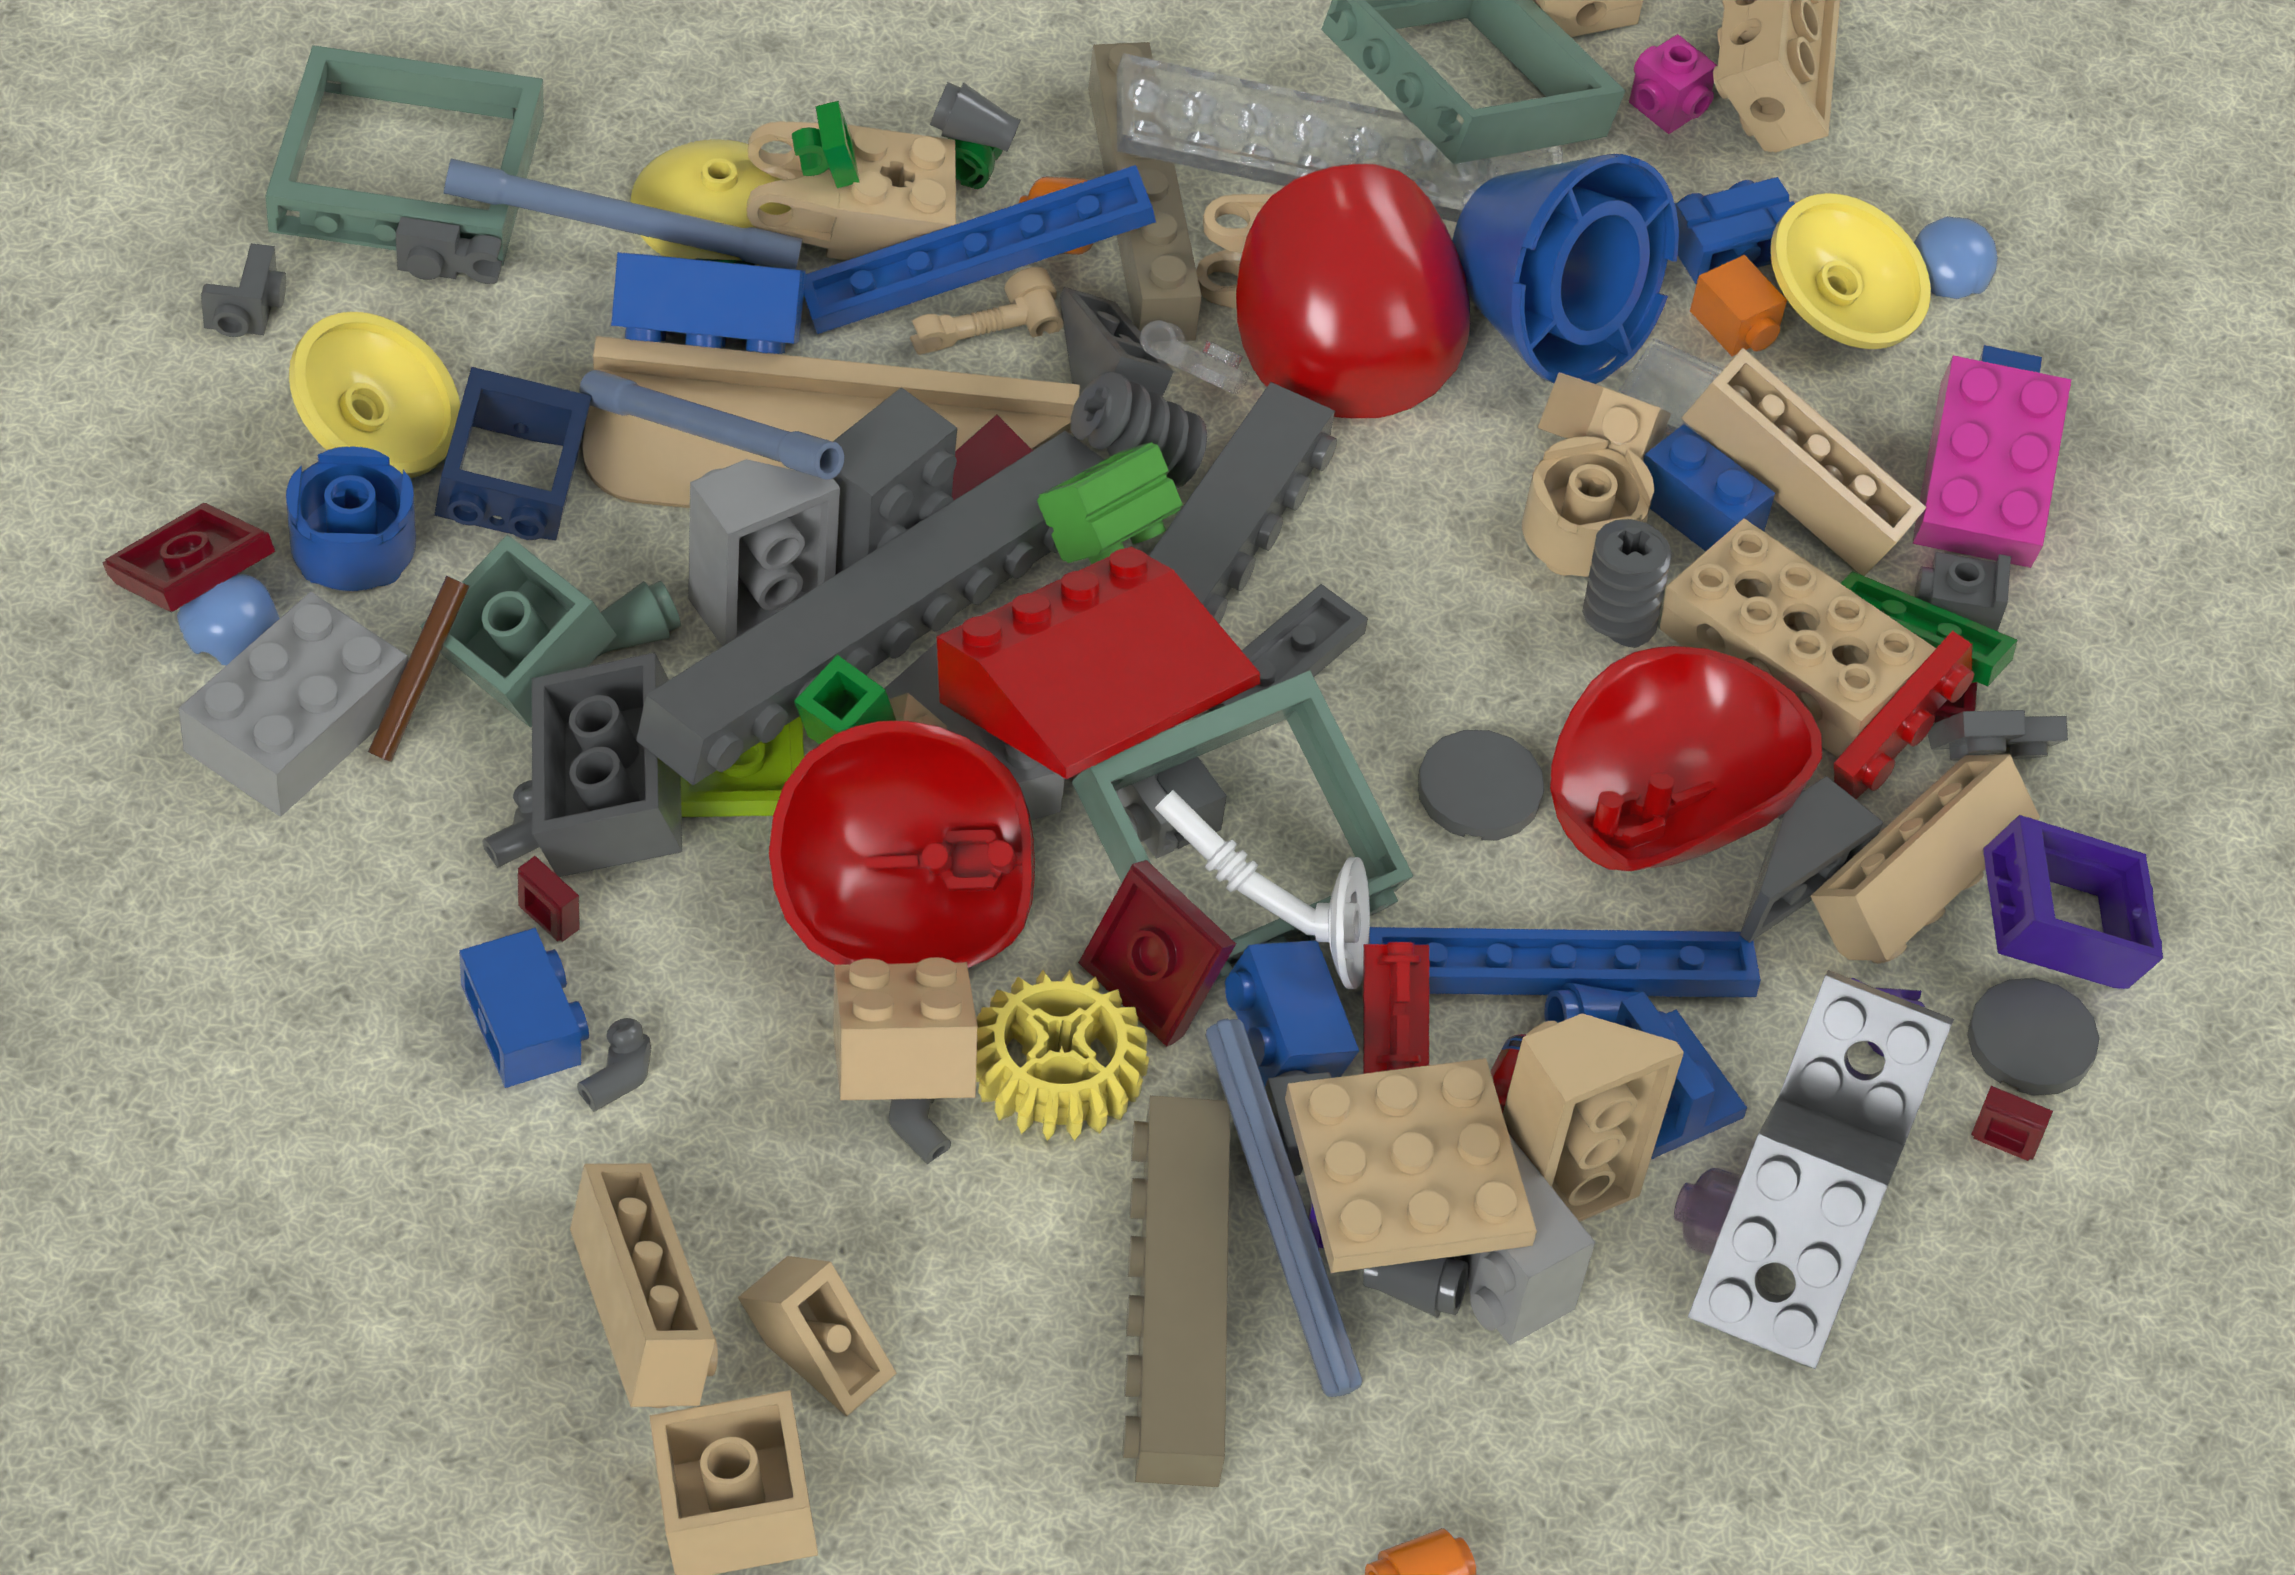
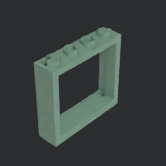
(1577, 90)
(372, 217)
(1327, 753)

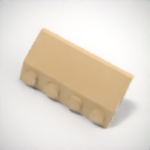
(1591, 1107)

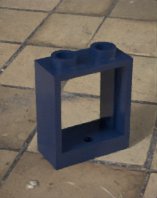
(521, 411)

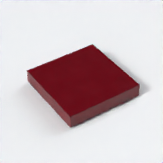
(188, 556)
(1157, 952)

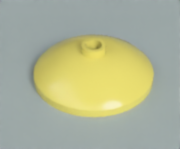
(705, 182)
(1850, 271)
(375, 389)

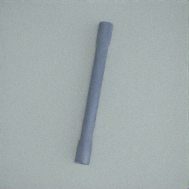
(498, 187)
(792, 449)

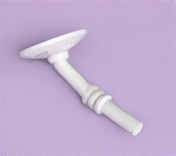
(1340, 922)

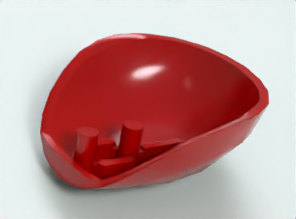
(1353, 292)
(1678, 757)
(903, 847)

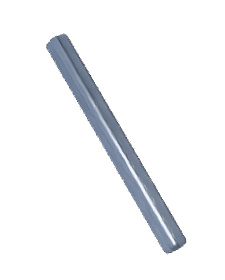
(1283, 1208)

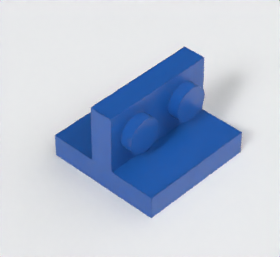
(1701, 1093)

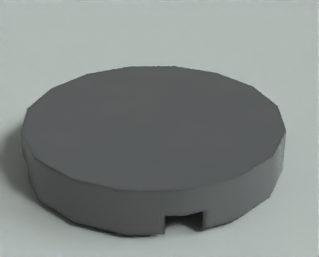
(1480, 784)
(2033, 1036)

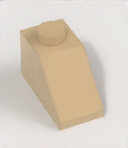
(1591, 410)
(818, 1330)

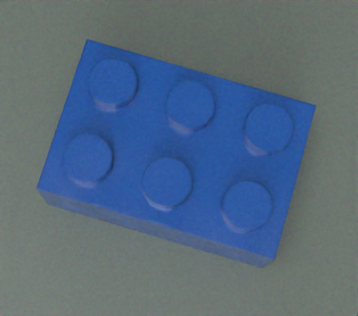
(708, 301)

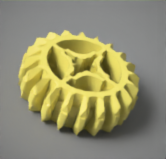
(1061, 1072)

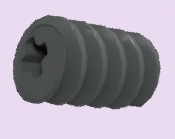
(1125, 416)
(1627, 581)

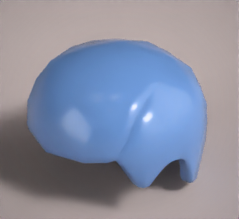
(1957, 256)
(227, 617)

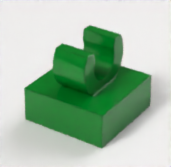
(828, 146)

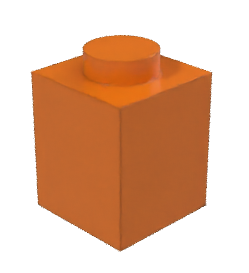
(1738, 306)

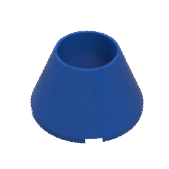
(1571, 261)

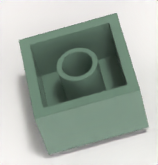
(522, 626)

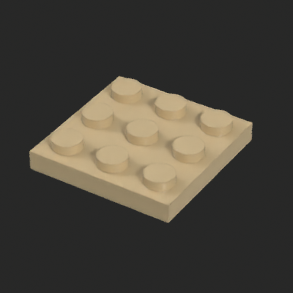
(1409, 1165)

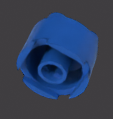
(351, 519)

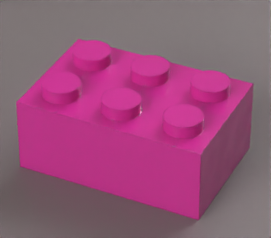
(1992, 461)

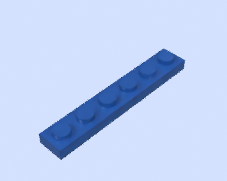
(977, 249)
(1610, 959)

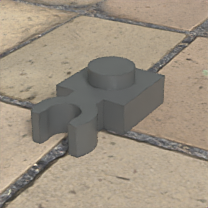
(437, 250)

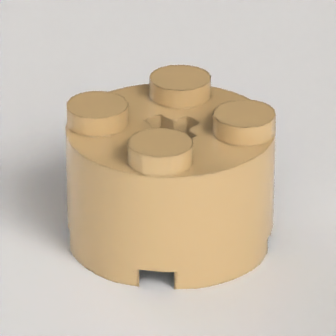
(1577, 493)

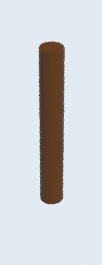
(418, 668)

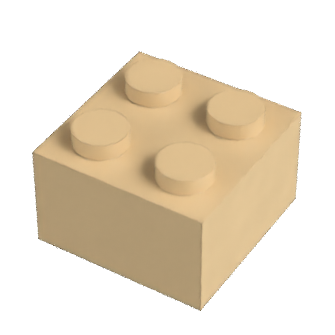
(904, 1030)
(733, 1485)

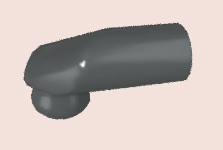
(517, 838)
(625, 1067)
(912, 1124)

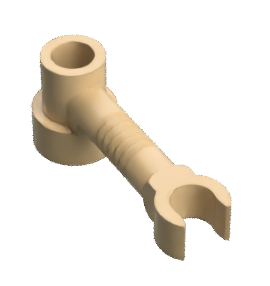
(1031, 304)

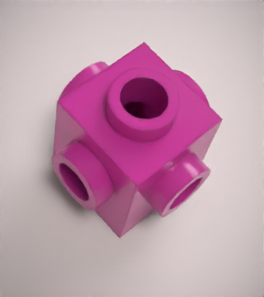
(1672, 83)

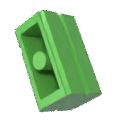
(1110, 504)

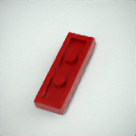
(1905, 717)

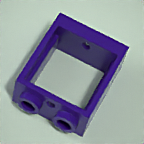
(2019, 875)

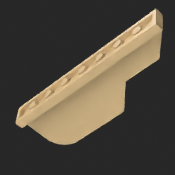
(793, 393)

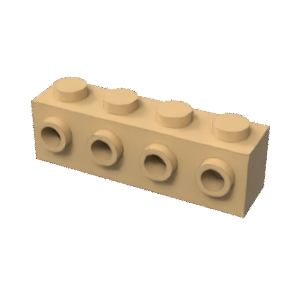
(1805, 462)
(1922, 859)
(642, 1286)

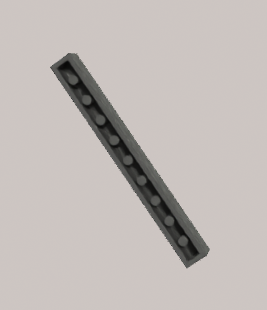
(861, 614)

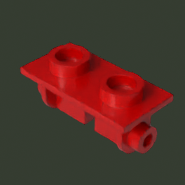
(1395, 1006)

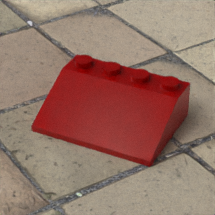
(1091, 663)

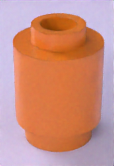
(1426, 1555)

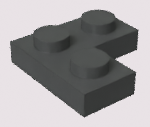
(1995, 731)

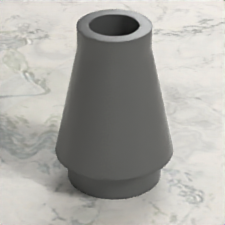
(973, 118)
(1426, 1285)

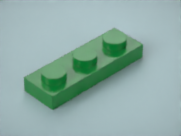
(1990, 648)

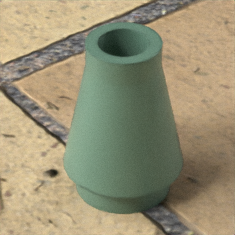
(641, 616)

